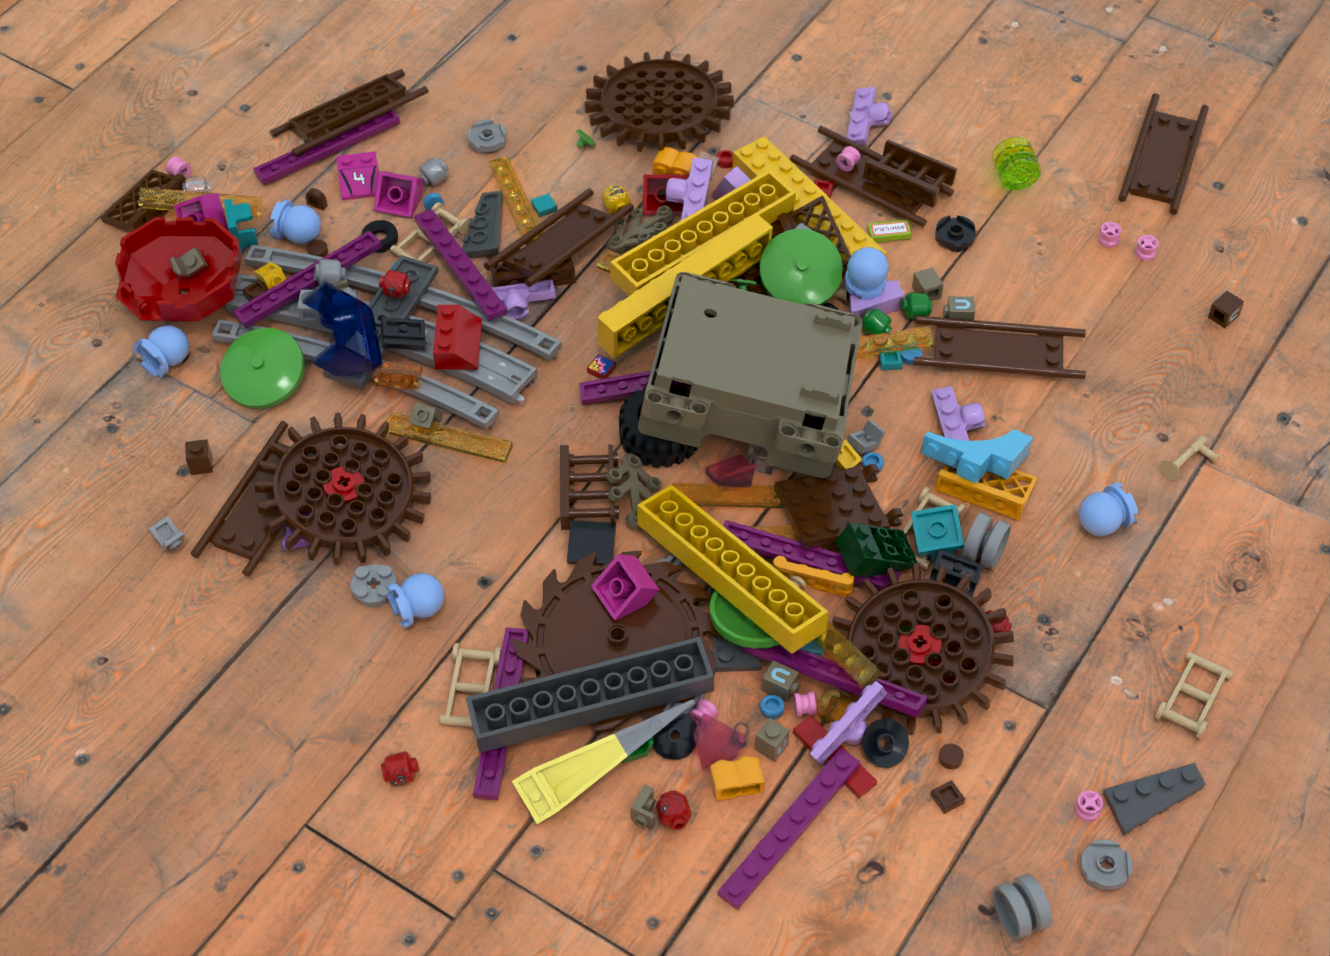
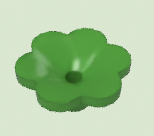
(584, 138)
(743, 283)

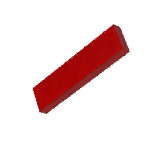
(810, 731)

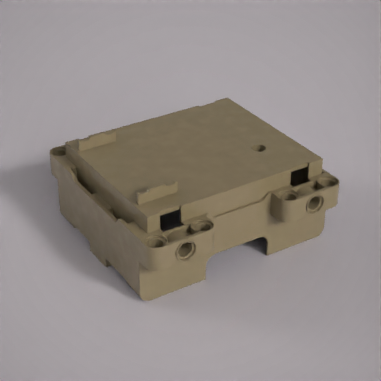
(753, 373)

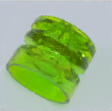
(1016, 163)

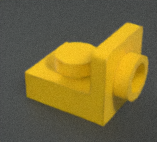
(270, 274)
(847, 457)

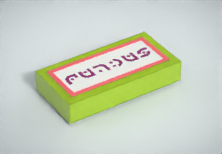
(889, 231)

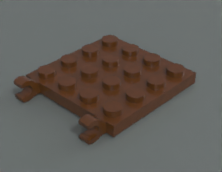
(825, 506)

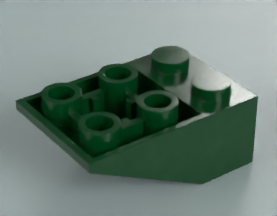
(874, 549)

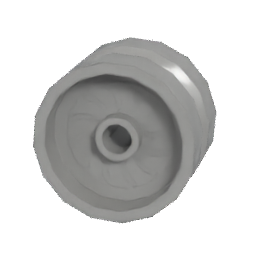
(986, 541)
(1022, 906)

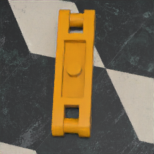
(816, 579)

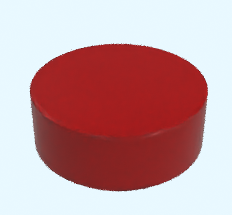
(725, 158)

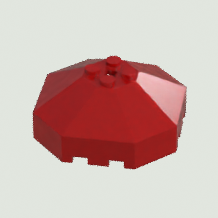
(151, 286)

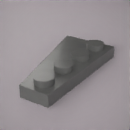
(485, 227)
(731, 656)
(1143, 798)

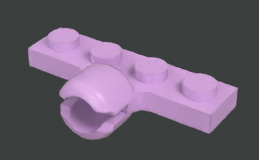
(866, 114)
(693, 190)
(517, 296)
(956, 419)
(851, 725)

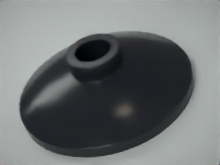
(895, 742)
(679, 748)

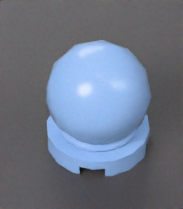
(296, 223)
(866, 273)
(163, 349)
(1107, 510)
(417, 597)

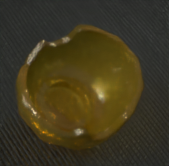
(832, 704)

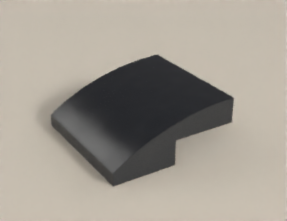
(591, 537)
(955, 569)

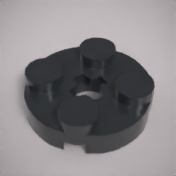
(953, 241)

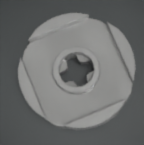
(482, 144)
(370, 574)
(1106, 878)

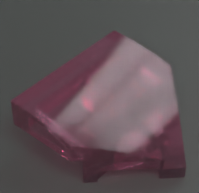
(731, 472)
(716, 741)

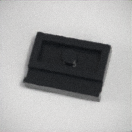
(403, 333)

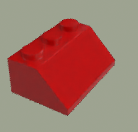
(655, 194)
(456, 338)

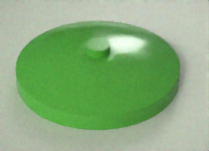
(801, 267)
(262, 368)
(737, 626)

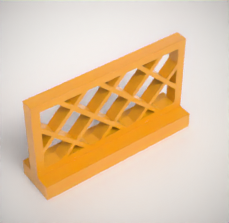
(985, 495)

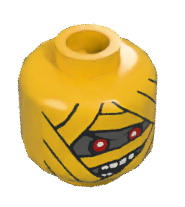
(615, 198)

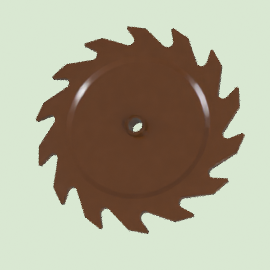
(579, 631)

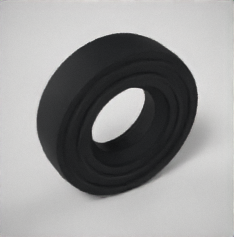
(383, 226)

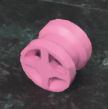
(848, 158)
(176, 165)
(1109, 234)
(1146, 247)
(804, 704)
(702, 706)
(1086, 800)

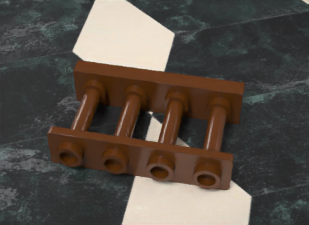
(906, 184)
(569, 495)

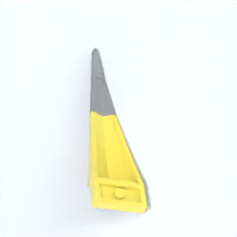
(562, 780)

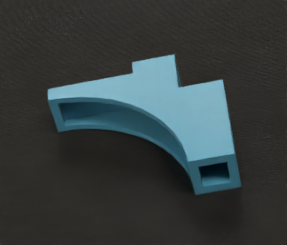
(975, 458)

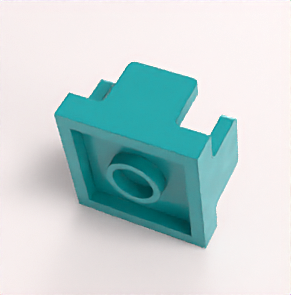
(237, 214)
(937, 530)

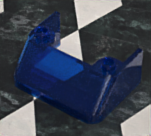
(354, 331)

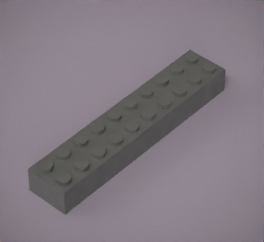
(590, 694)

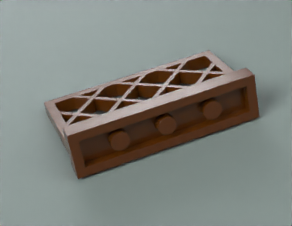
(144, 215)
(789, 223)
(560, 275)

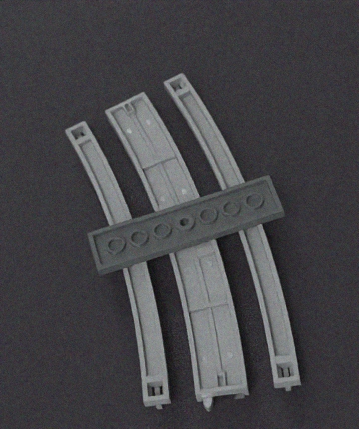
(496, 370)

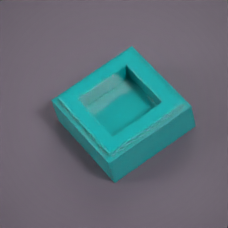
(544, 205)
(890, 361)

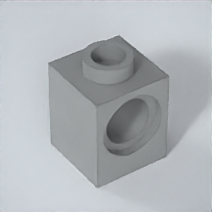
(306, 314)

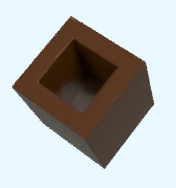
(1225, 309)
(199, 457)

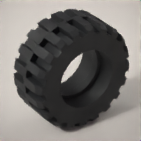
(649, 448)

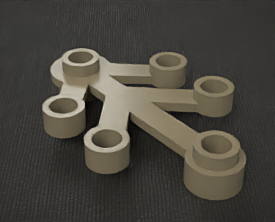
(620, 241)
(633, 467)

